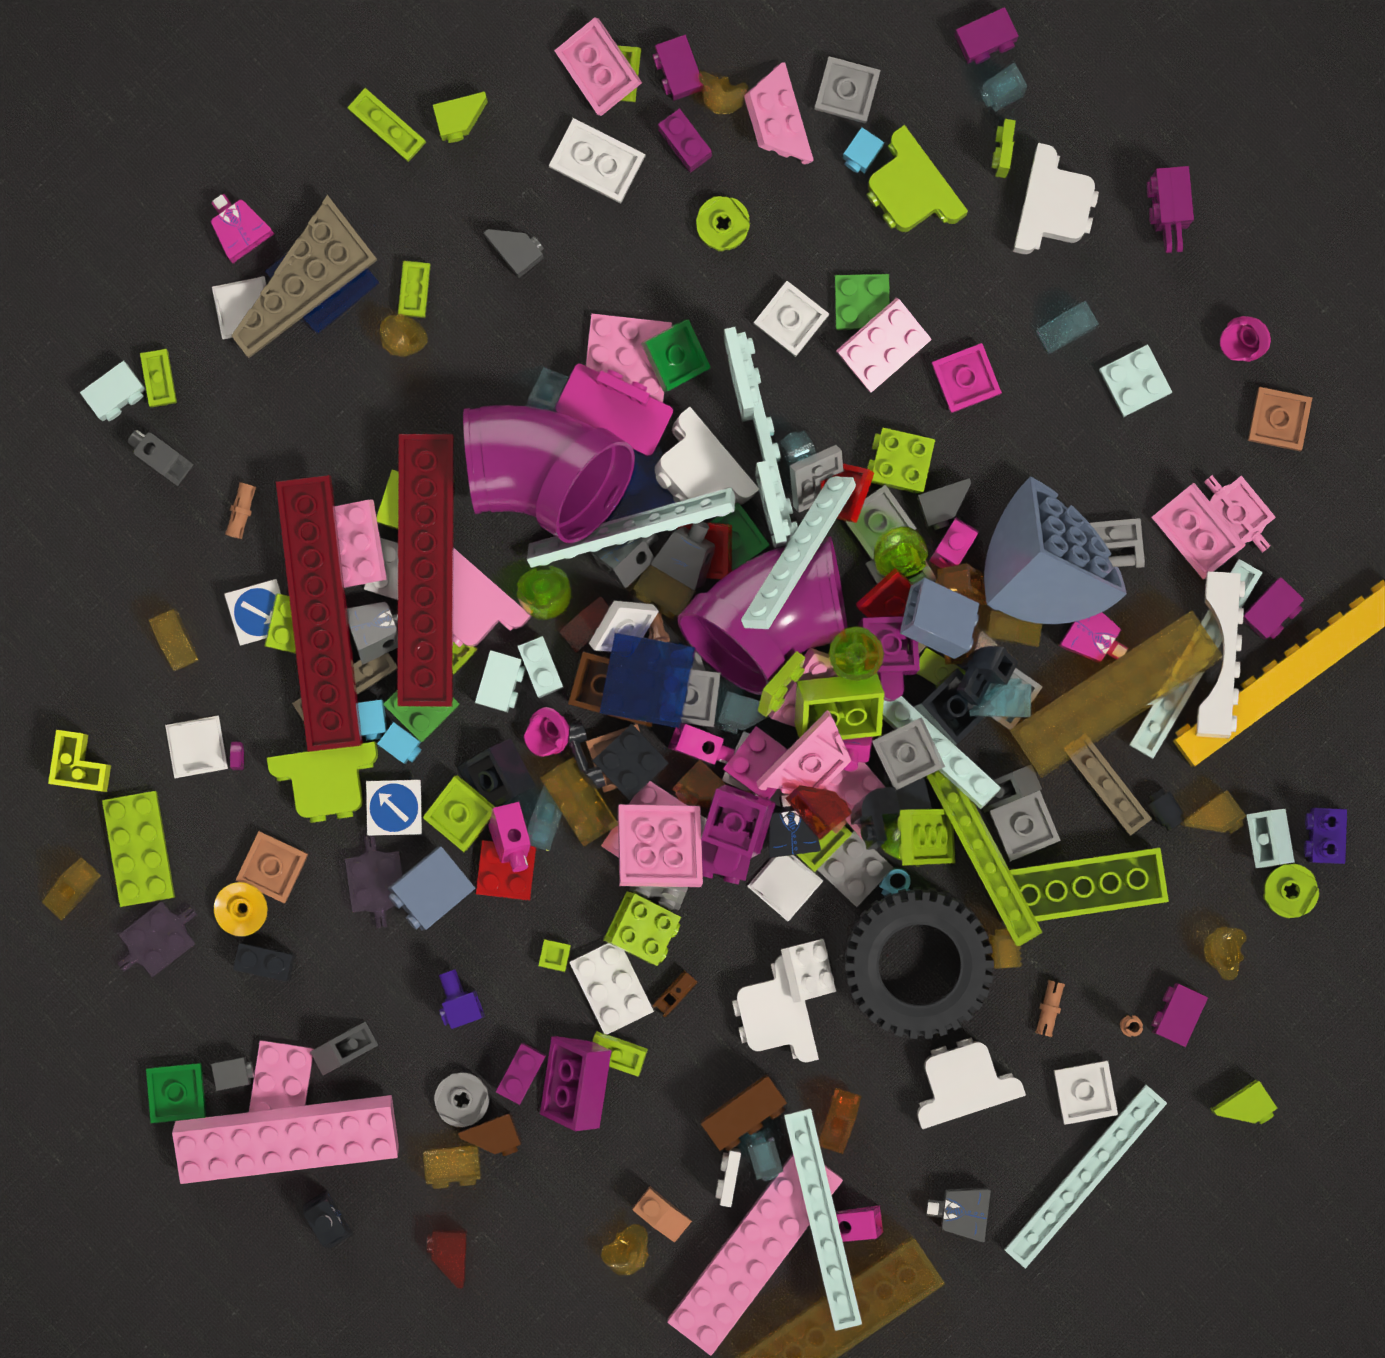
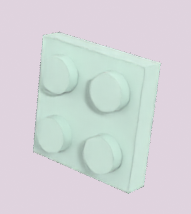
(1135, 380)

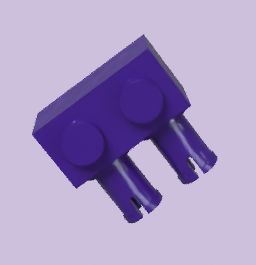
(1326, 835)
(458, 1006)

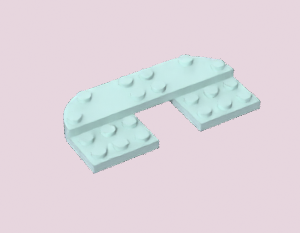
(750, 404)

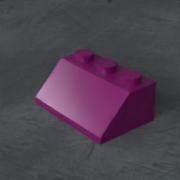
(575, 1083)

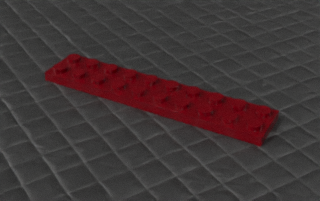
(425, 570)
(319, 613)

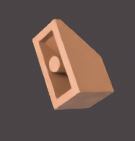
(661, 1214)

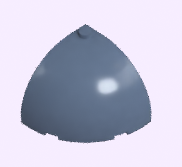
(1048, 561)

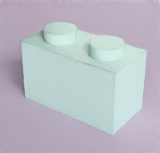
(113, 392)
(540, 667)
(500, 681)
(1270, 838)

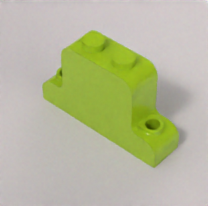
(912, 187)
(325, 779)

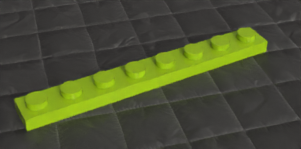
(986, 860)

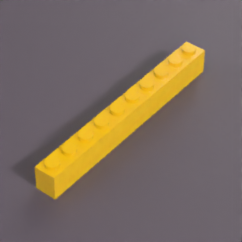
(1294, 671)

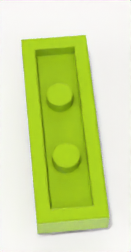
(386, 125)

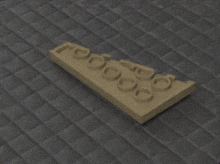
(313, 270)

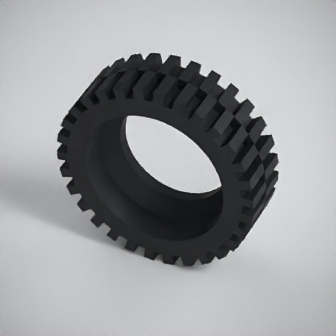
(909, 909)

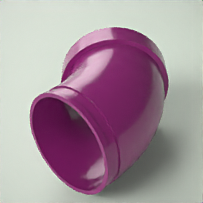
(545, 467)
(754, 656)

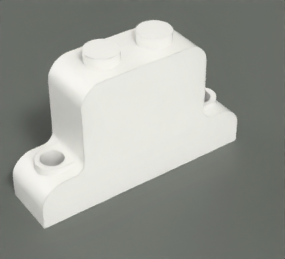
(1054, 203)
(700, 464)
(772, 1017)
(963, 1083)

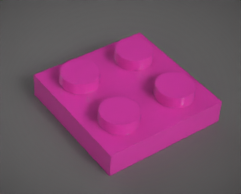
(966, 378)
(753, 760)

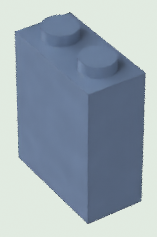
(940, 618)
(430, 889)

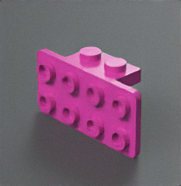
(613, 404)

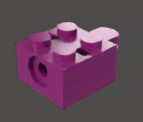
(1171, 204)
(897, 658)
(738, 828)

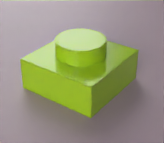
(554, 955)

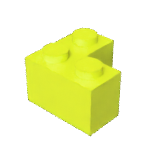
(70, 767)

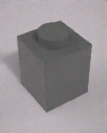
(232, 1073)

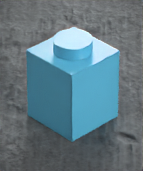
(862, 151)
(372, 719)
(400, 743)

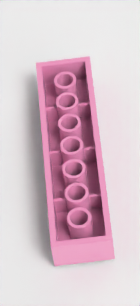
(285, 1139)
(746, 1260)

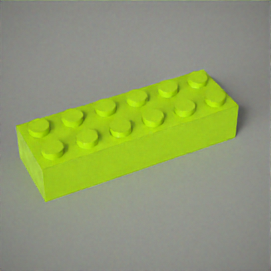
(1093, 884)

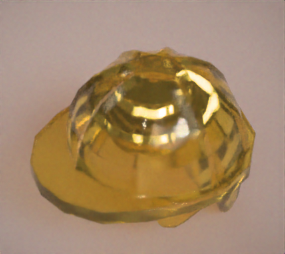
(720, 94)
(402, 335)
(1223, 951)
(628, 1251)

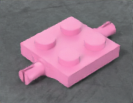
(1241, 510)

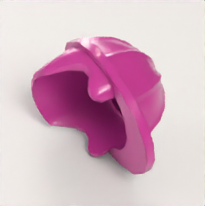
(1245, 339)
(546, 732)

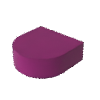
(237, 756)

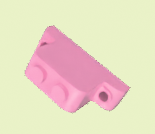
(480, 605)

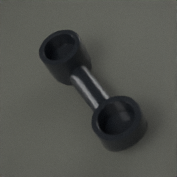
(591, 776)

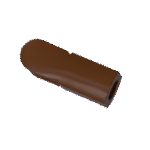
(678, 989)

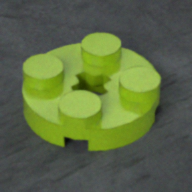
(725, 208)
(1305, 886)

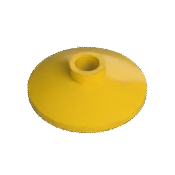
(228, 912)

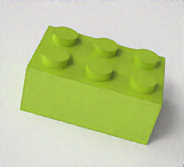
(854, 706)

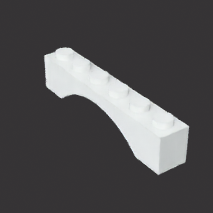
(1222, 599)

